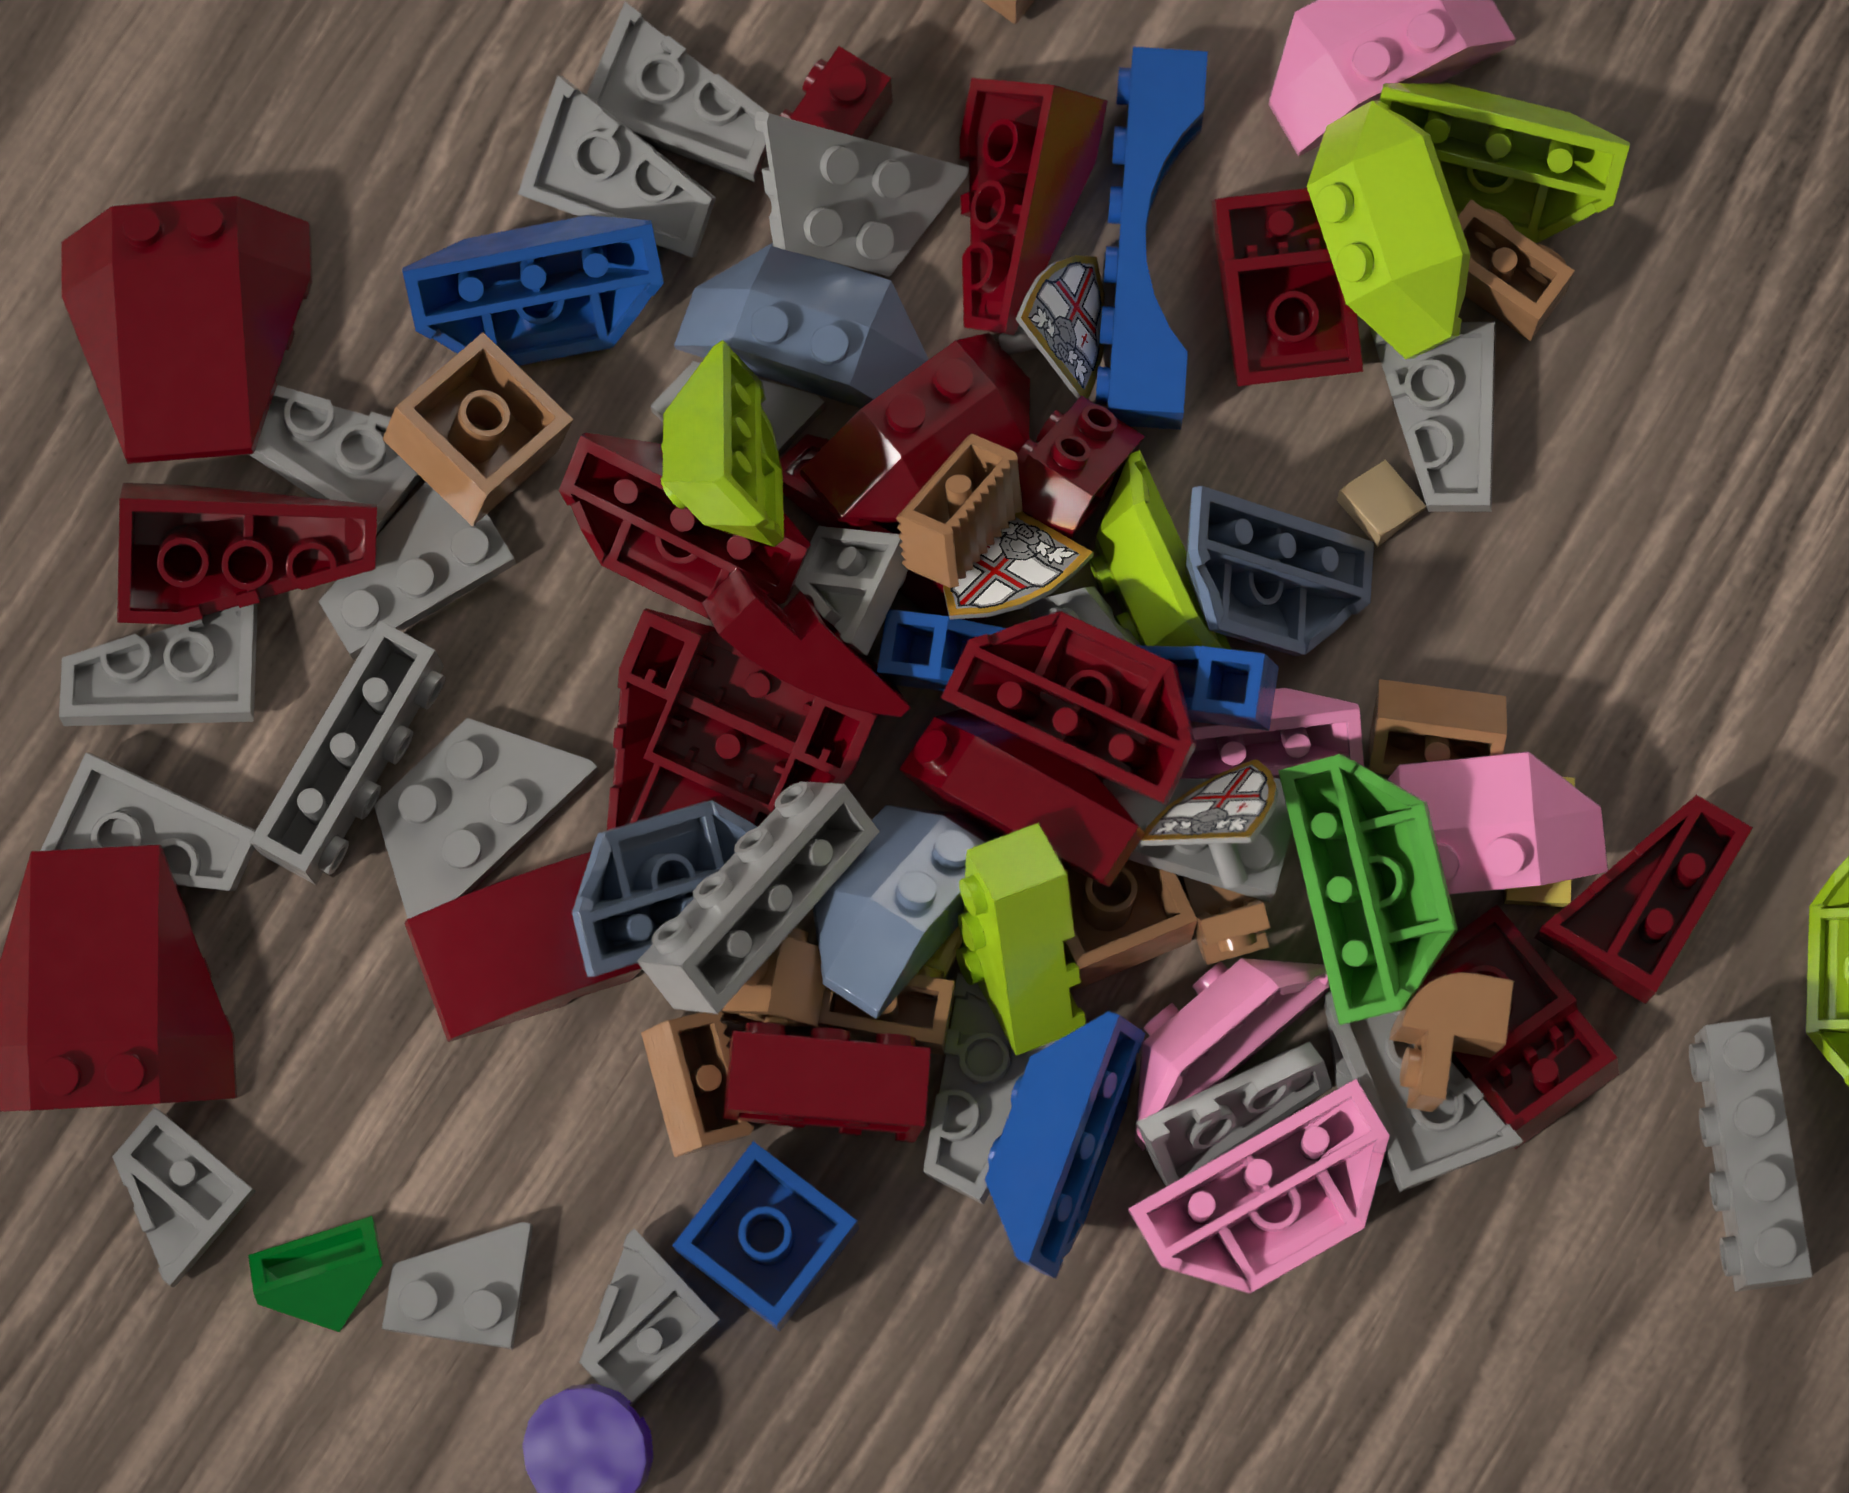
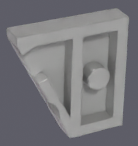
(643, 1322)

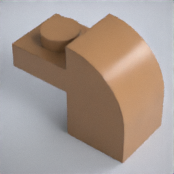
(1227, 921)
(1449, 1015)

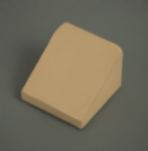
(1380, 502)

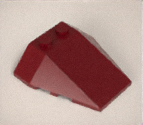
(186, 319)
(718, 727)
(107, 988)

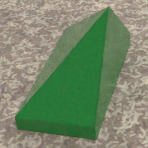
(318, 1274)

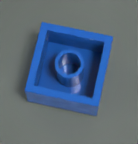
(766, 1236)

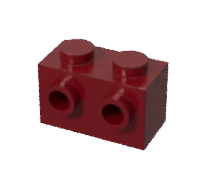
(844, 95)
(1074, 465)

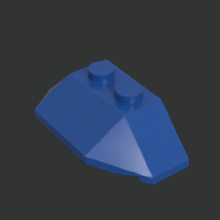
(538, 287)
(1061, 1137)

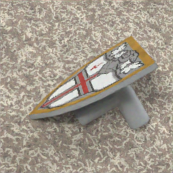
(1064, 321)
(1017, 570)
(1221, 814)

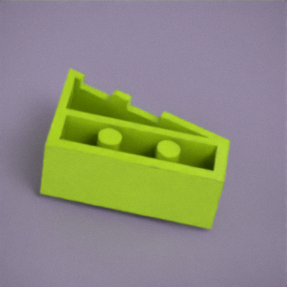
(1015, 937)

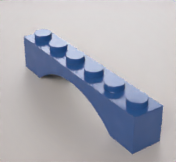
(1147, 358)
(1216, 682)

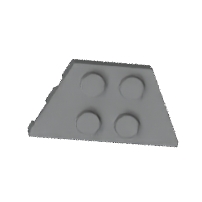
(849, 194)
(471, 809)

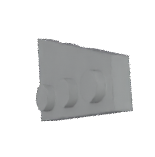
(1448, 416)
(334, 453)
(167, 677)
(123, 809)
(972, 1094)
(1420, 1142)

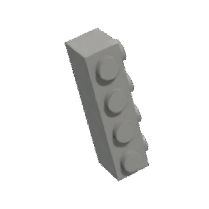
(348, 753)
(757, 896)
(1751, 1155)

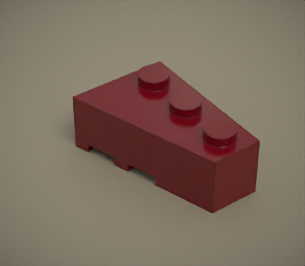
(1649, 902)
(827, 1080)

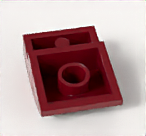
(1281, 291)
(799, 647)
(507, 951)
(1550, 1048)

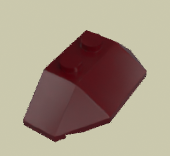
(916, 425)
(653, 542)
(1081, 699)

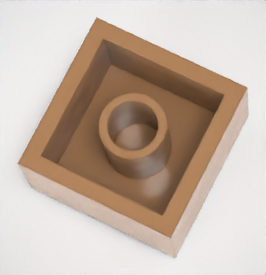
(477, 429)
(1125, 923)

